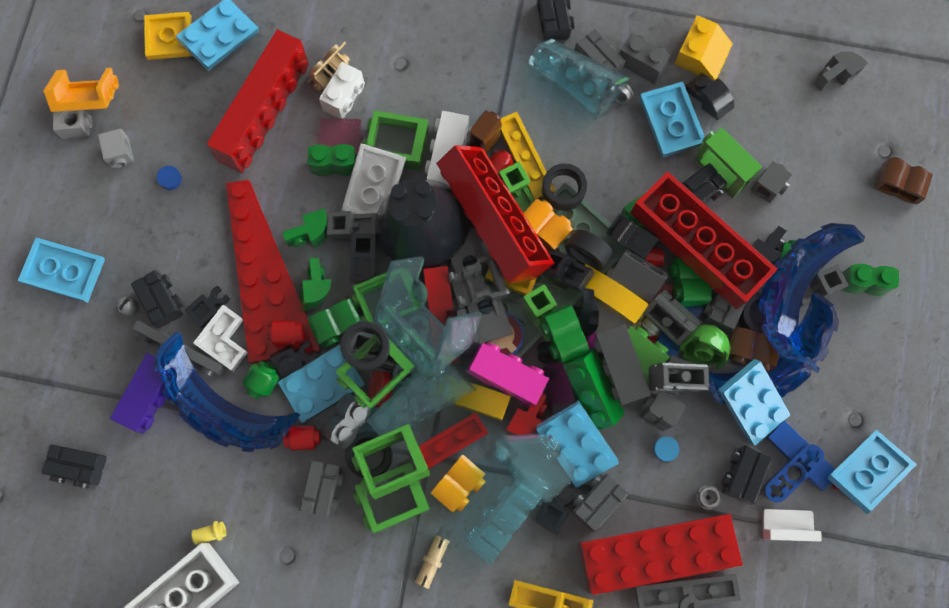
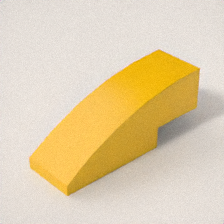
(616, 298)
(485, 402)
(534, 596)

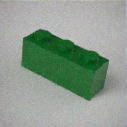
(594, 389)

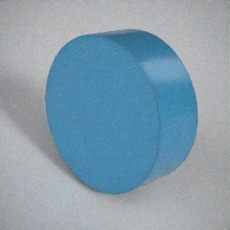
(666, 449)

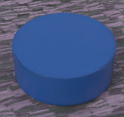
(169, 177)

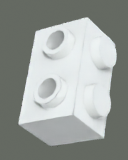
(342, 91)

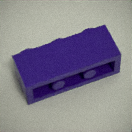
(141, 398)

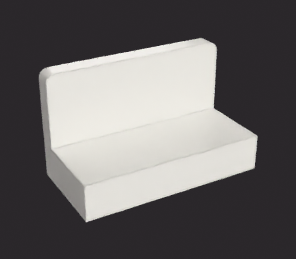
(789, 525)

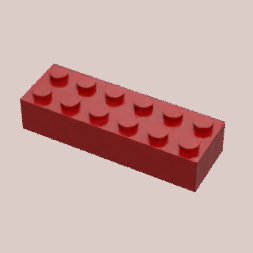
(259, 102)
(494, 213)
(702, 240)
(660, 554)

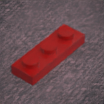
(452, 440)

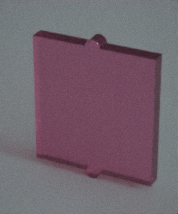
(340, 132)

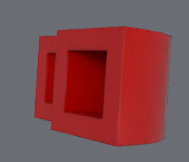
(526, 422)

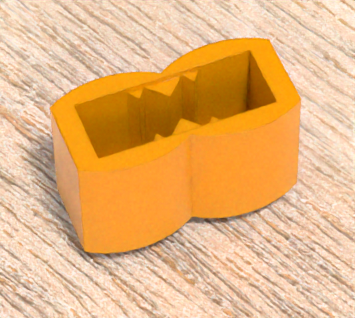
(548, 226)
(458, 483)

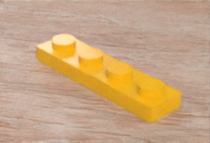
(525, 152)

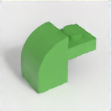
(517, 182)
(537, 304)

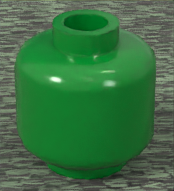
(260, 380)

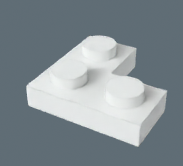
(216, 338)

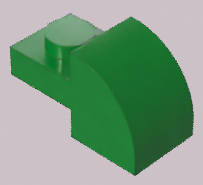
(313, 229)
(315, 289)

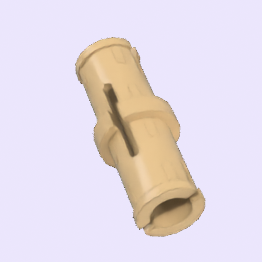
(432, 561)

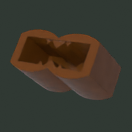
(485, 131)
(903, 180)
(750, 345)

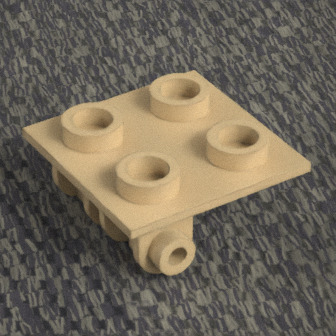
(320, 74)

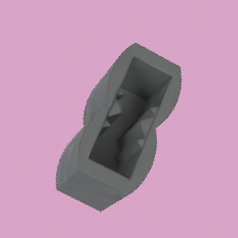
(344, 424)

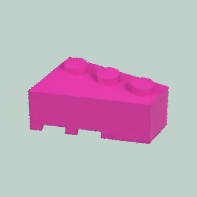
(507, 374)

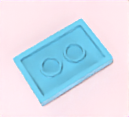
(217, 34)
(672, 119)
(61, 269)
(315, 385)
(754, 402)
(579, 442)
(871, 471)

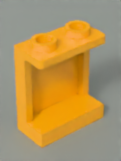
(80, 95)

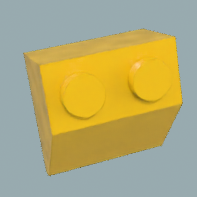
(704, 49)

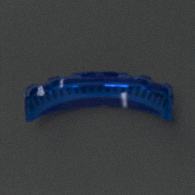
(787, 286)
(815, 335)
(210, 412)

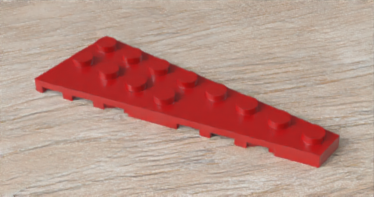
(262, 275)

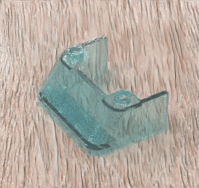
(413, 327)
(537, 461)

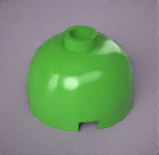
(706, 346)

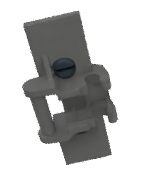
(472, 291)

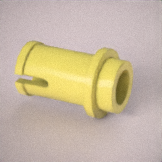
(209, 533)

